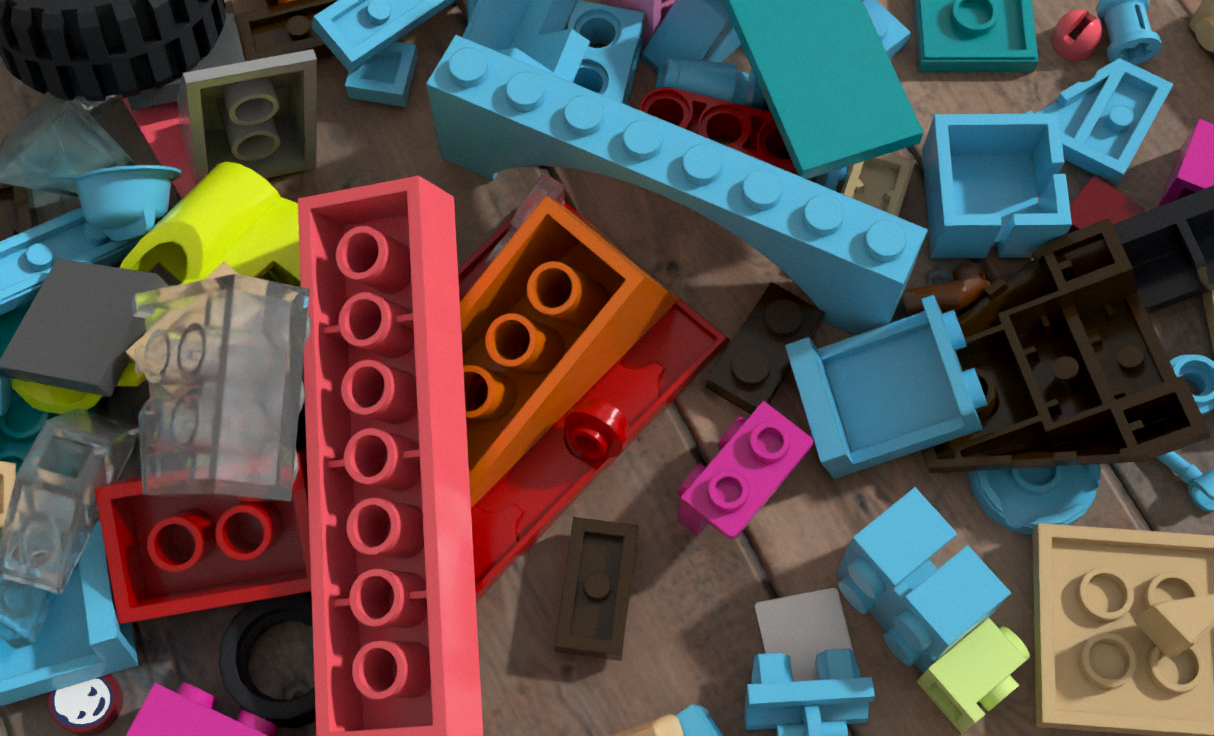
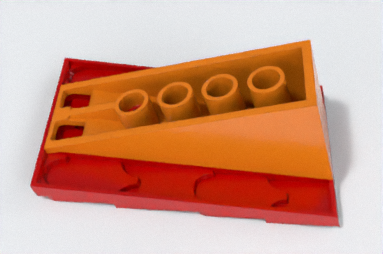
(542, 333)

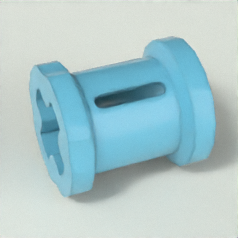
(1128, 30)

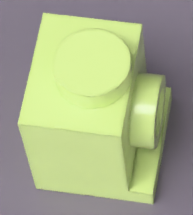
(975, 672)

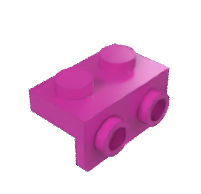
(744, 474)

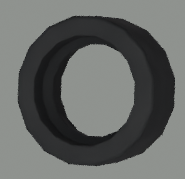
(235, 653)

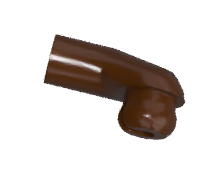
(954, 295)

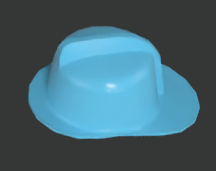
(124, 198)

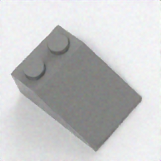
(251, 115)

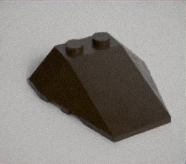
(1069, 366)

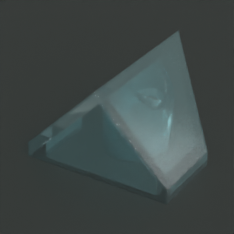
(57, 139)

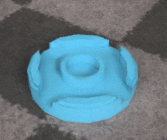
(1031, 496)

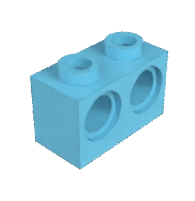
(613, 67)

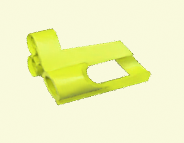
(224, 218)

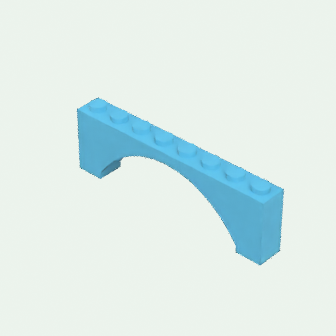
(511, 115)

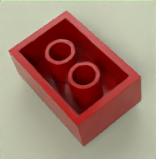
(202, 552)

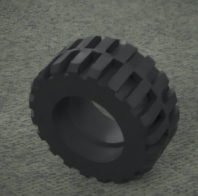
(105, 44)

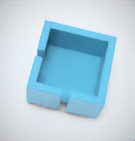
(987, 183)
(914, 601)

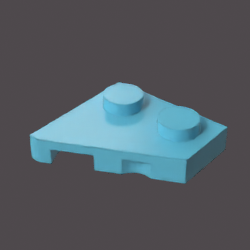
(1108, 117)

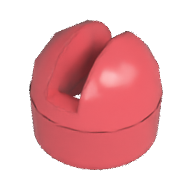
(1085, 43)

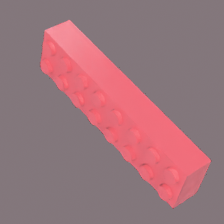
(388, 465)

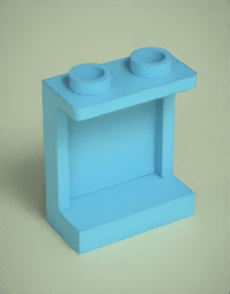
(887, 390)
(77, 637)

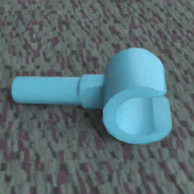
(1199, 485)

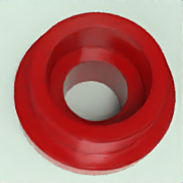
(597, 429)

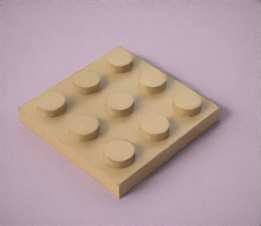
(1090, 654)

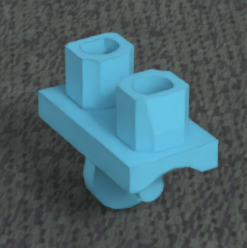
(811, 706)

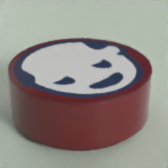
(87, 706)

